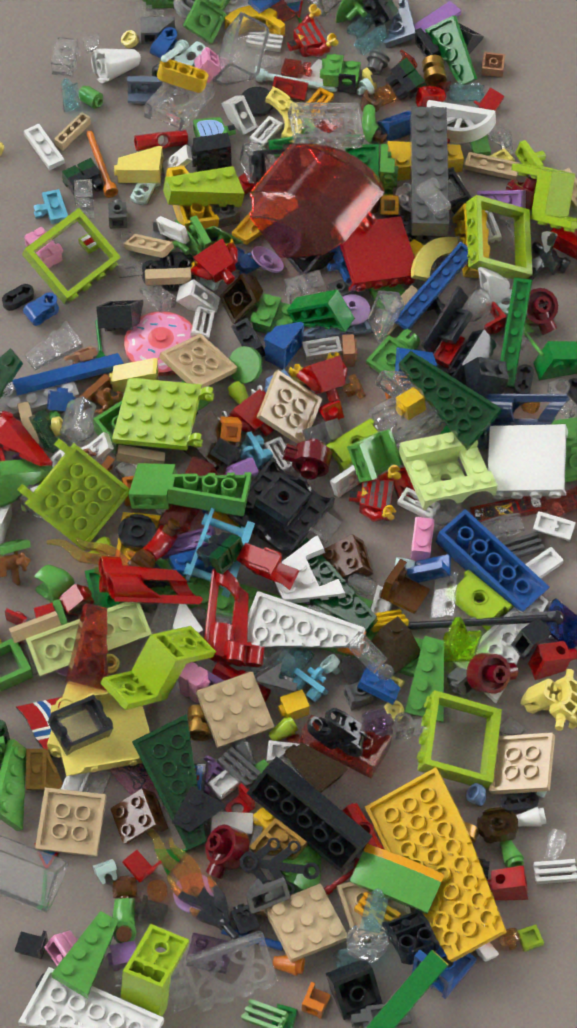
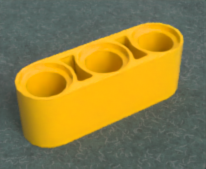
(182, 75)

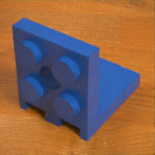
(452, 975)

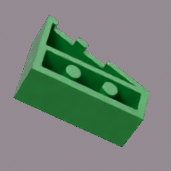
(321, 309)
(557, 361)

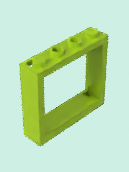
(522, 237)
(30, 255)
(490, 743)

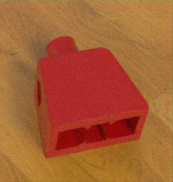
(551, 659)
(509, 884)

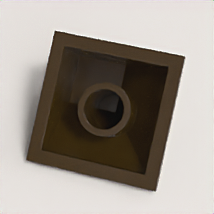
(241, 297)
(397, 644)

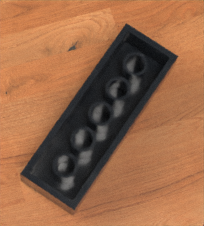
(309, 814)

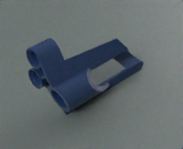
(511, 402)

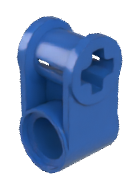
(164, 43)
(40, 310)

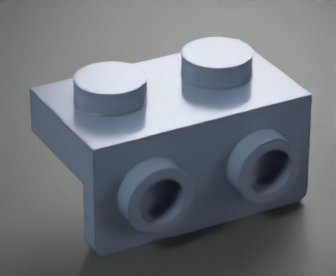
(142, 88)

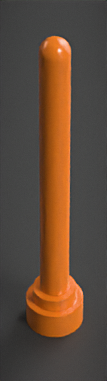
(110, 188)

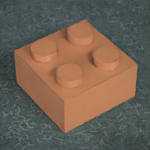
(493, 64)
(349, 350)

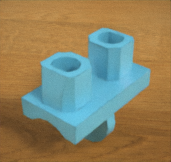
(252, 448)
(316, 690)

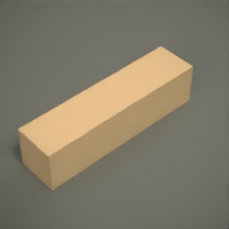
(72, 131)
(167, 276)
(24, 413)
(138, 455)
(34, 627)

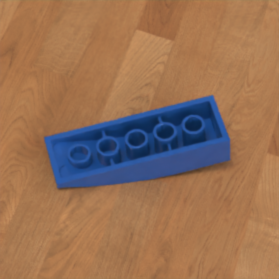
(490, 560)

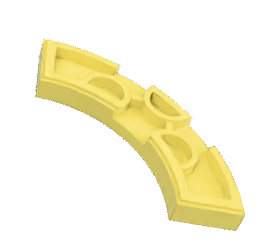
(282, 102)
(429, 253)

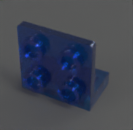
(568, 629)

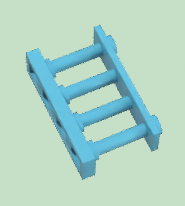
(243, 532)

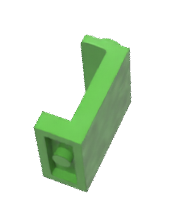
(374, 455)
(151, 485)

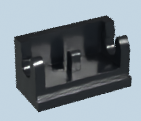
(247, 336)

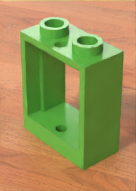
(18, 676)

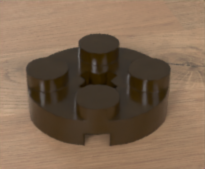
(492, 833)

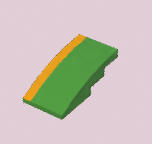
(397, 878)

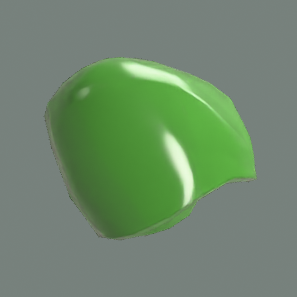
(55, 582)

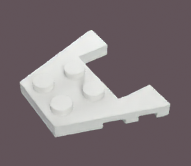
(305, 585)

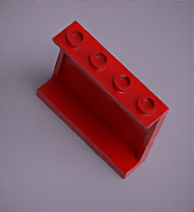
(379, 256)

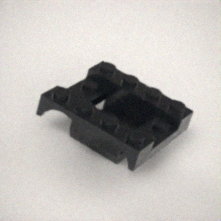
(273, 514)

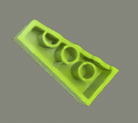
(205, 188)

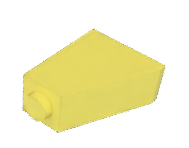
(140, 166)
(140, 369)

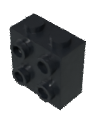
(211, 152)

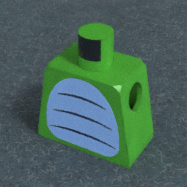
(211, 126)

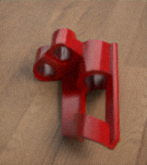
(127, 584)
(231, 639)

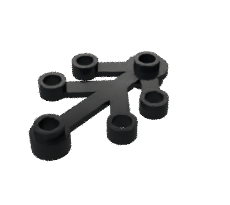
(276, 865)

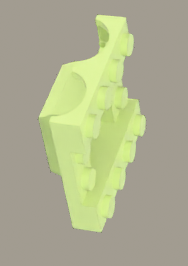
(435, 459)

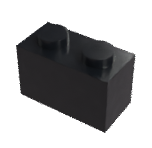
(530, 637)

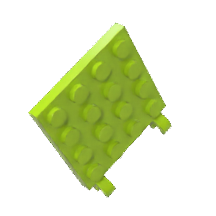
(160, 414)
(77, 495)

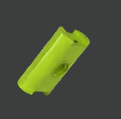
(339, 446)
(474, 588)

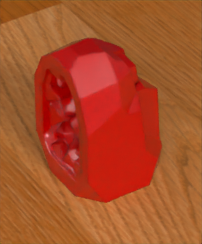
(429, 93)

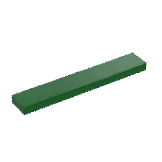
(515, 327)
(410, 992)

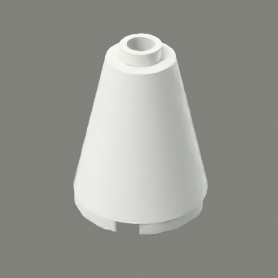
(113, 62)

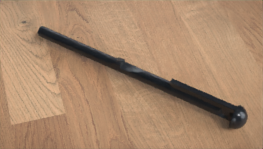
(517, 618)

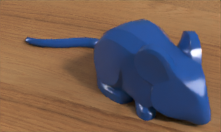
(245, 262)

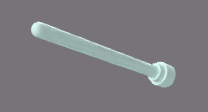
(179, 48)
(264, 76)

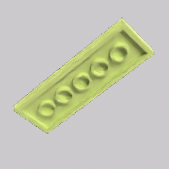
(54, 647)

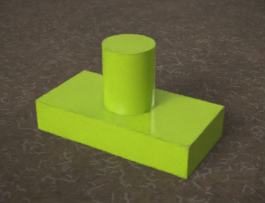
(528, 156)

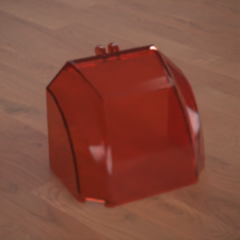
(314, 199)

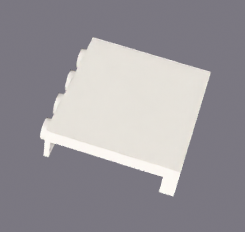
(528, 460)

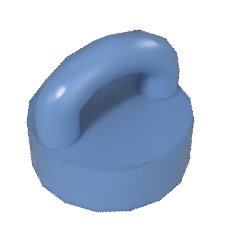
(476, 794)

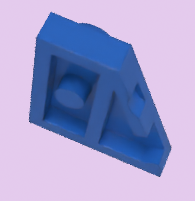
(179, 561)
(383, 689)

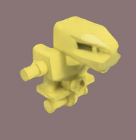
(557, 697)

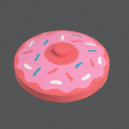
(154, 335)

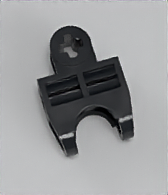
(176, 260)
(339, 732)

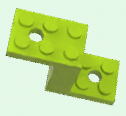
(551, 195)
(158, 667)
(149, 972)

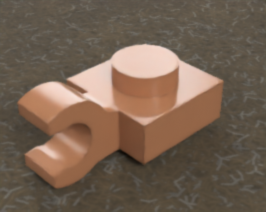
(82, 355)

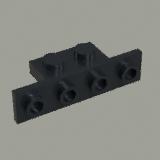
(449, 323)

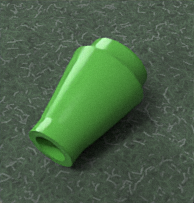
(511, 854)

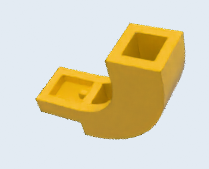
(268, 17)

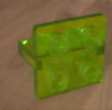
(459, 643)

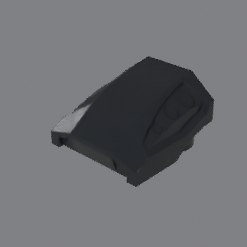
(410, 935)

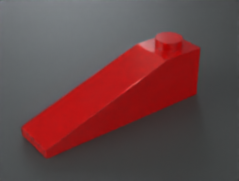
(18, 440)

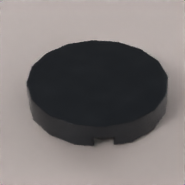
(256, 99)
(136, 531)

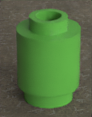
(91, 96)

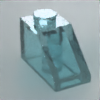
(292, 659)

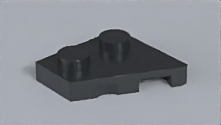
(196, 810)

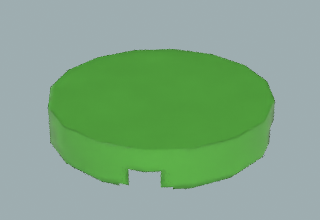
(248, 363)

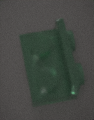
(41, 424)

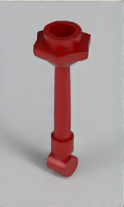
(329, 888)

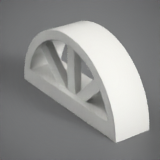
(478, 120)

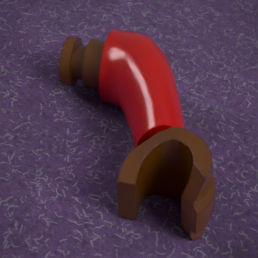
(157, 546)

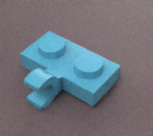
(52, 205)

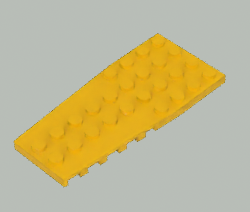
(427, 828)

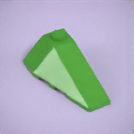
(19, 472)
(301, 883)

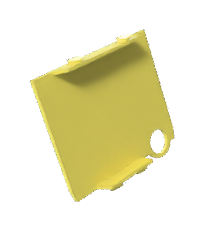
(112, 750)

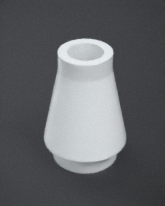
(532, 818)

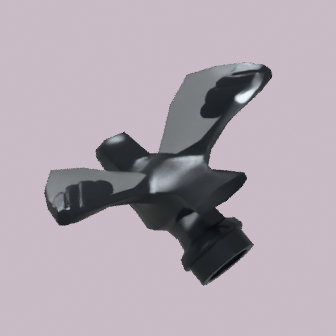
(547, 256)

